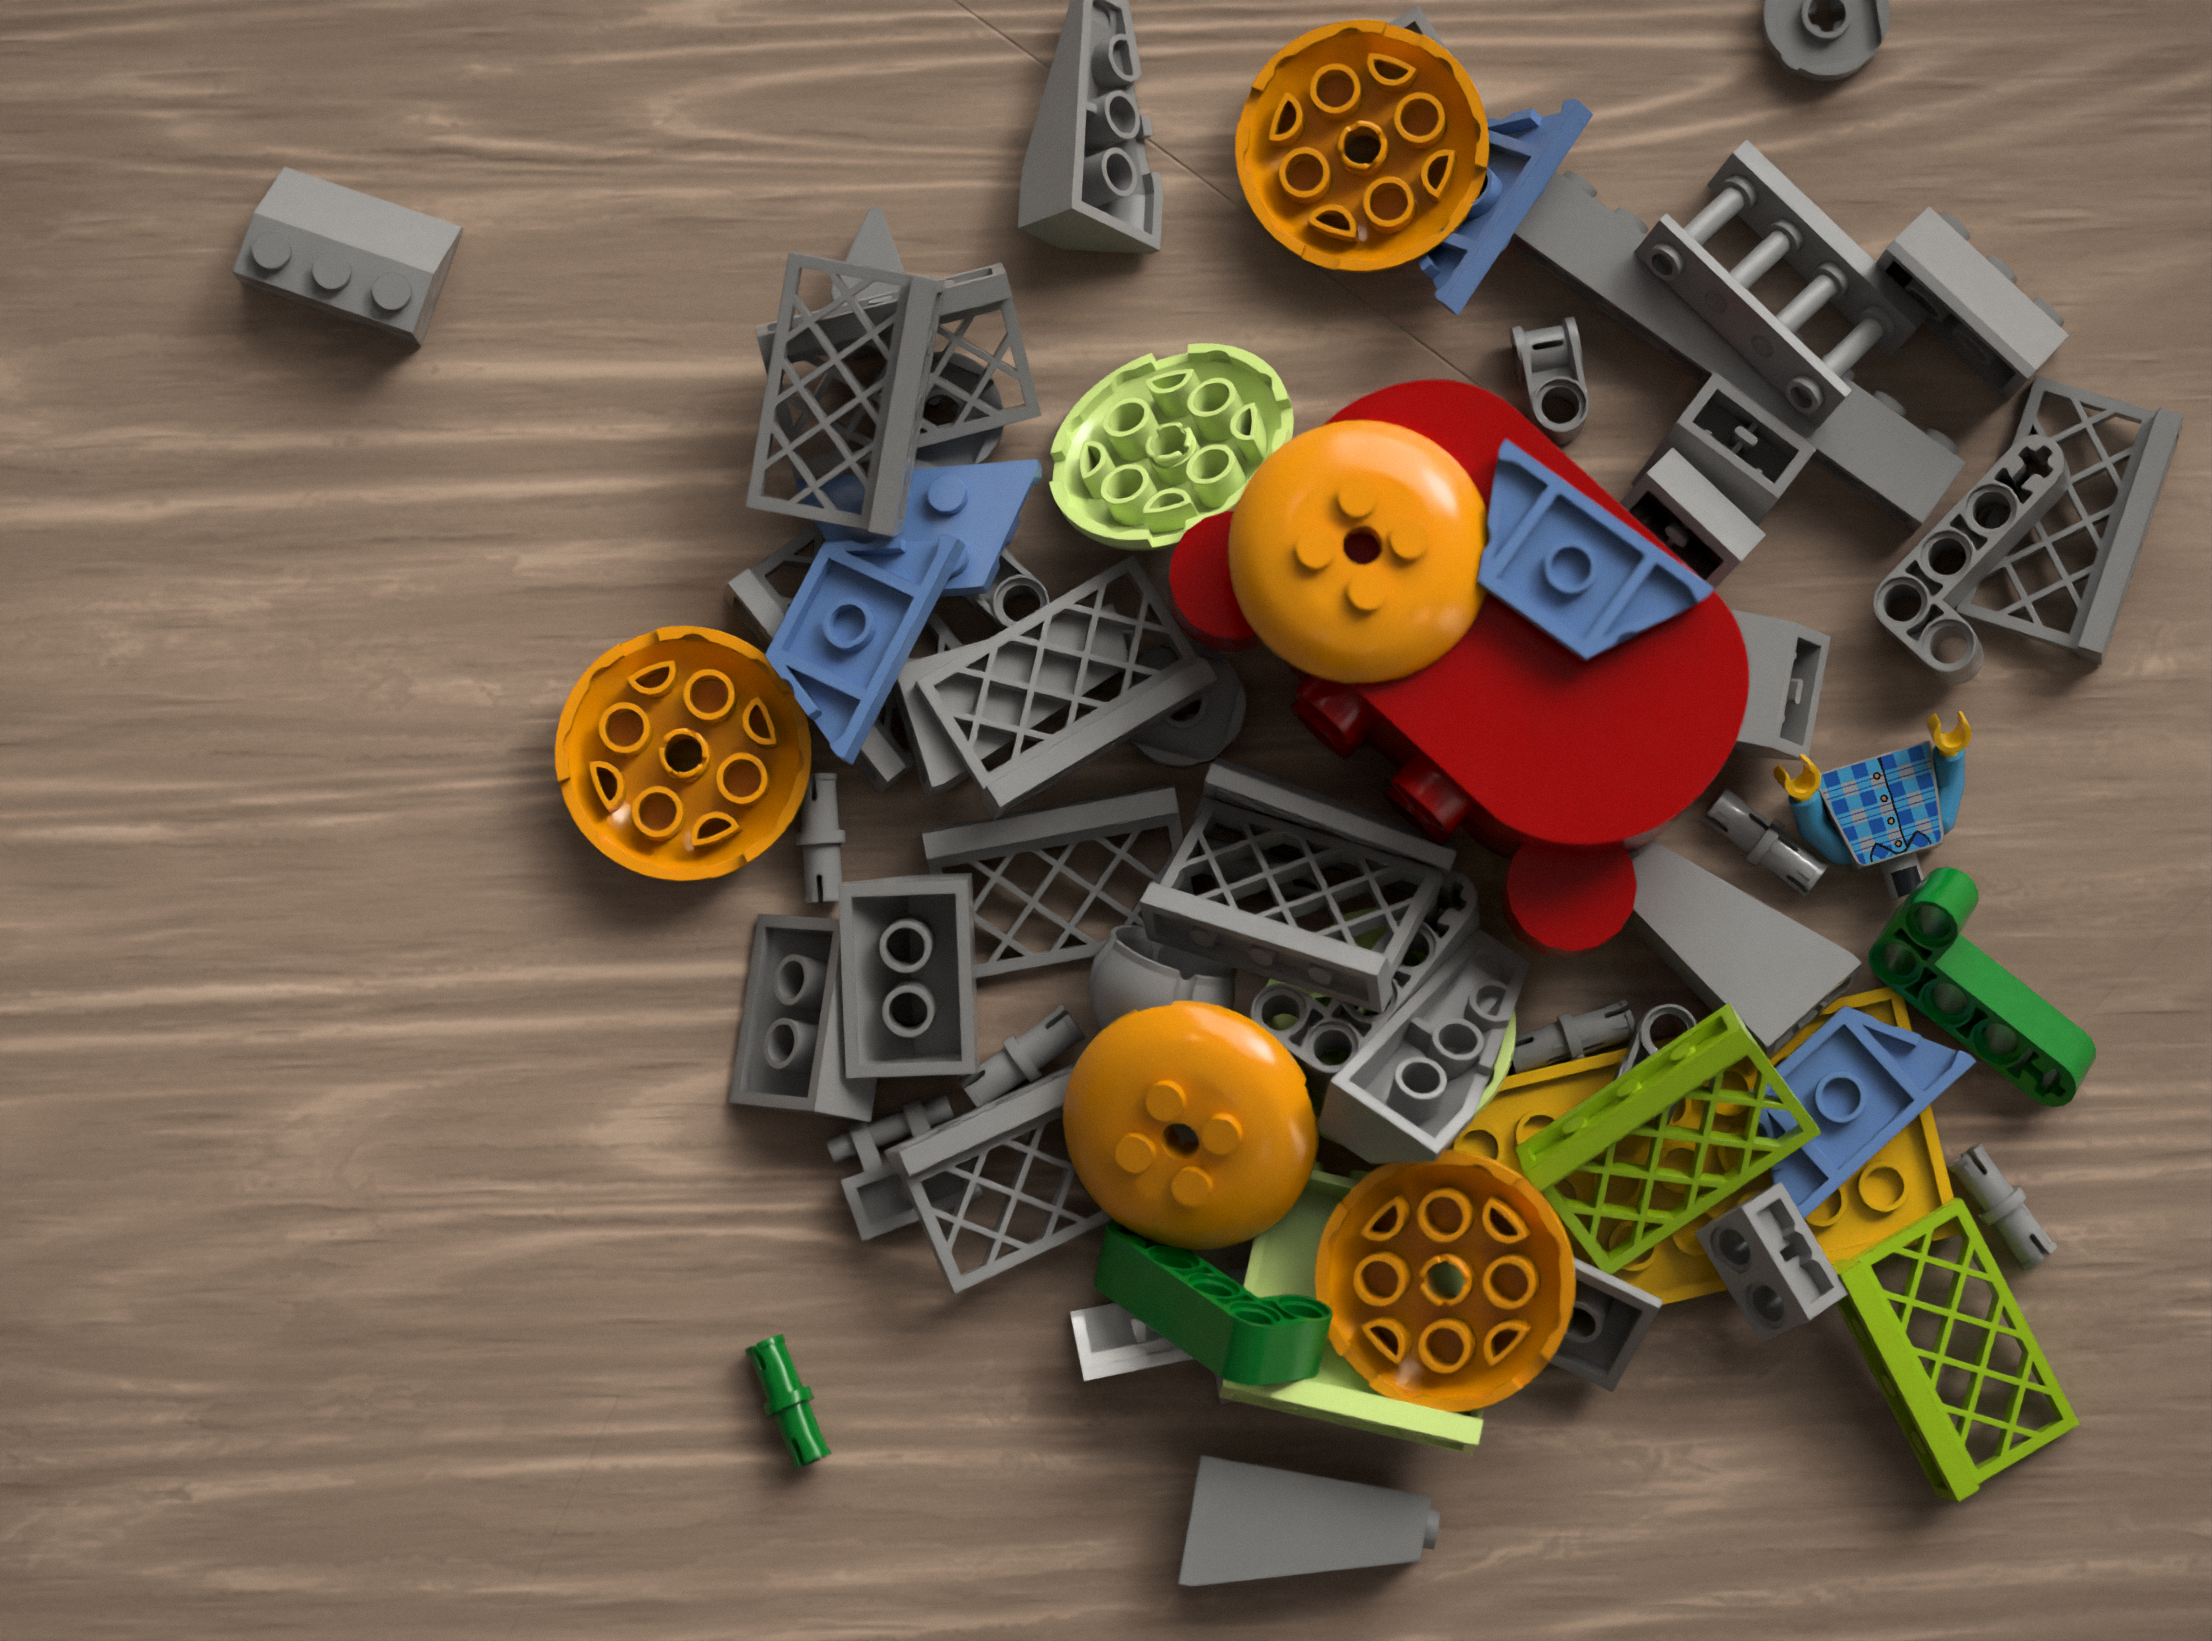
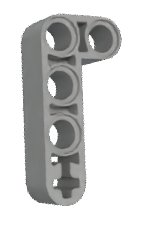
(1983, 552)
(1340, 1023)

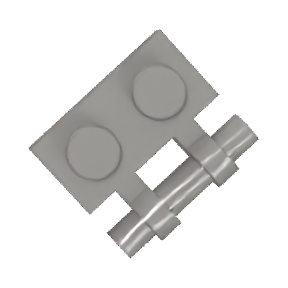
(879, 1195)

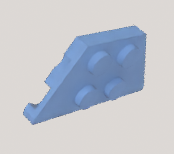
(1520, 164)
(967, 501)
(1574, 563)
(856, 629)
(1861, 1090)

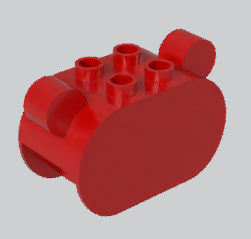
(1509, 728)

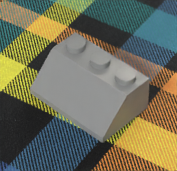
(347, 255)
(1973, 302)
(909, 976)
(794, 1024)

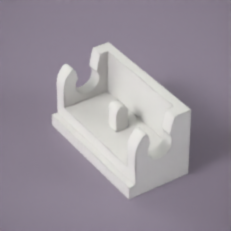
(1118, 1343)

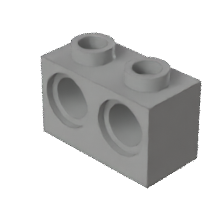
(1771, 1263)

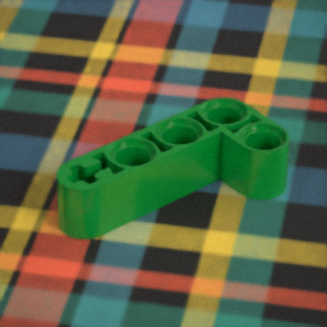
(1974, 996)
(1211, 1314)

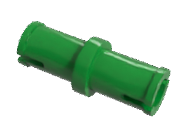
(788, 1401)

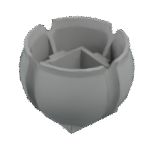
(1145, 974)

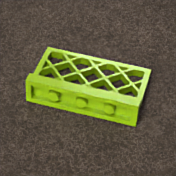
(1648, 1093)
(1911, 1388)

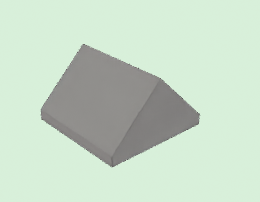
(1604, 1326)

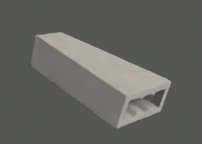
(933, 754)
(1736, 948)
(1287, 1523)

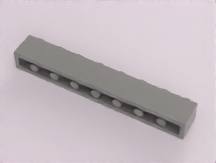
(1860, 443)

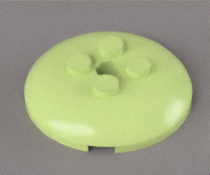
(1167, 444)

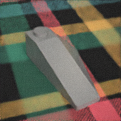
(1087, 155)
(1430, 1062)

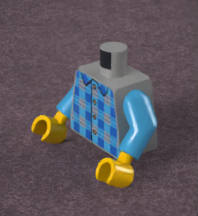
(1883, 805)

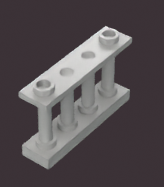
(1816, 249)

